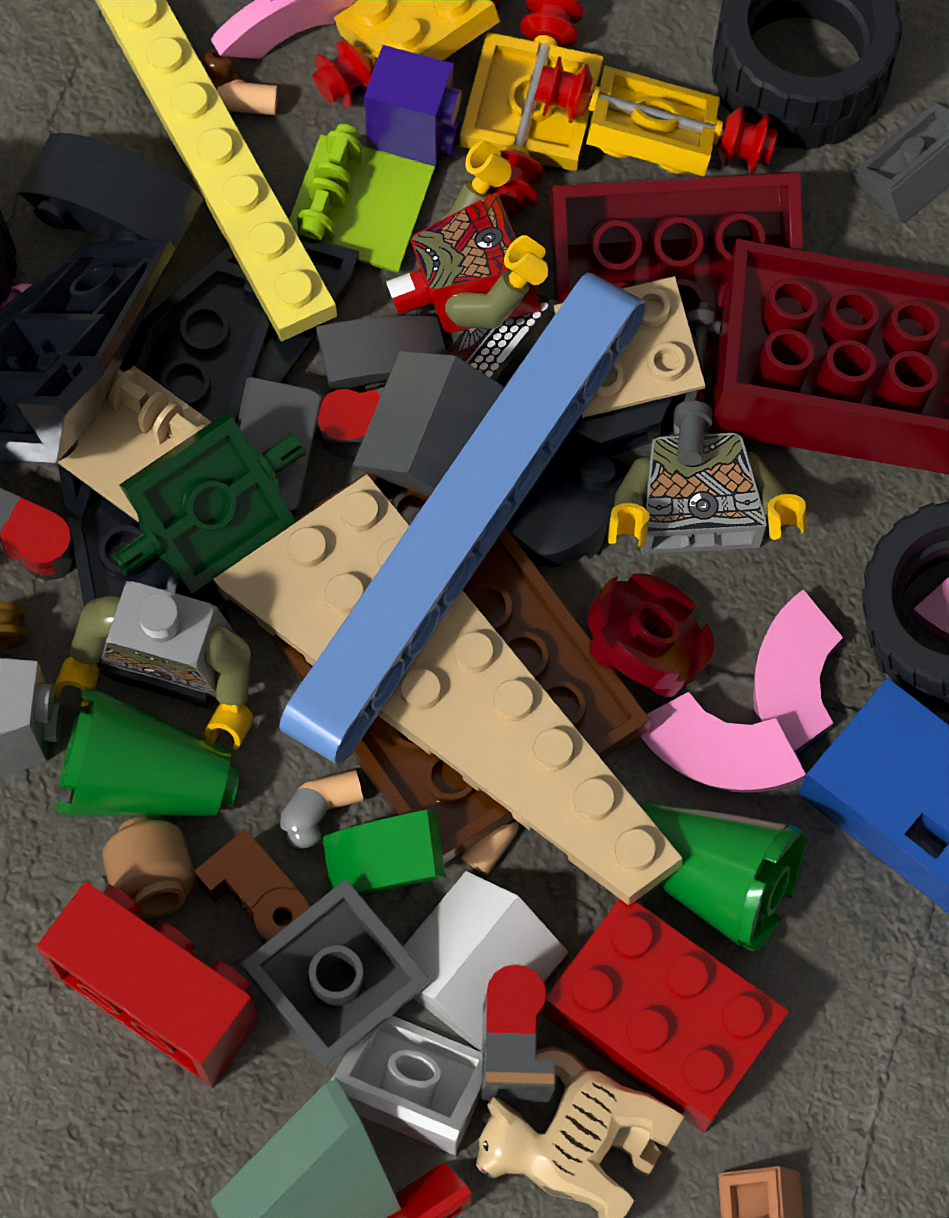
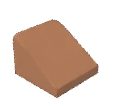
(761, 1193)

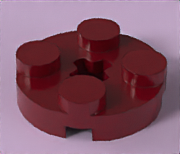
(658, 660)

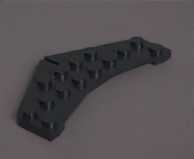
(202, 351)

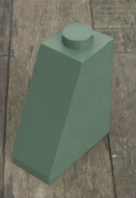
(312, 1168)

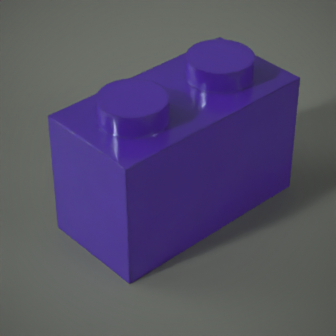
(412, 107)

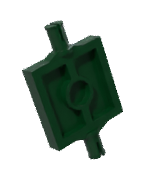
(208, 503)

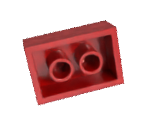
(150, 981)
(664, 1012)

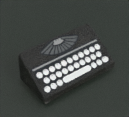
(503, 349)

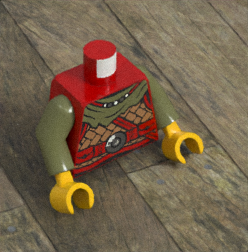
(472, 258)

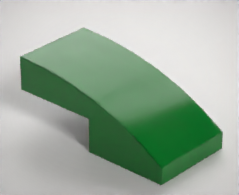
(386, 853)

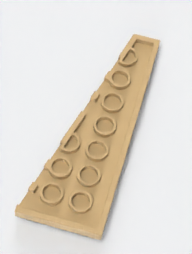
(461, 695)

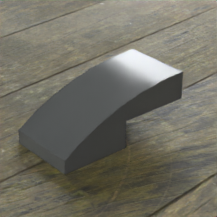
(367, 348)

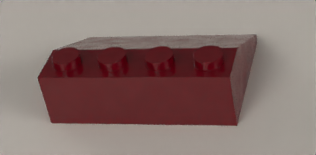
(670, 229)
(834, 357)

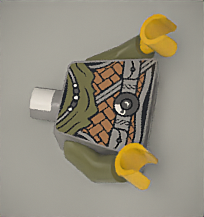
(702, 505)
(167, 641)

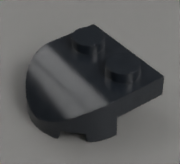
(568, 506)

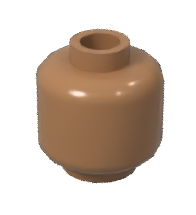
(150, 865)

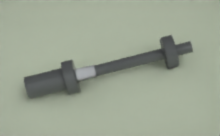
(693, 415)

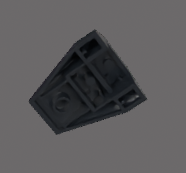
(68, 342)

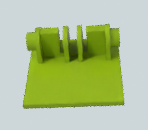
(361, 198)

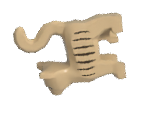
(588, 1122)

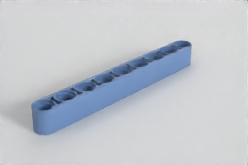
(462, 519)

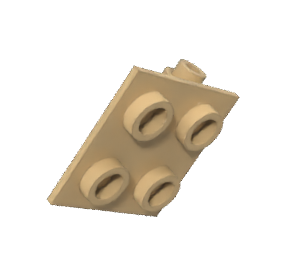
(658, 358)
(130, 432)

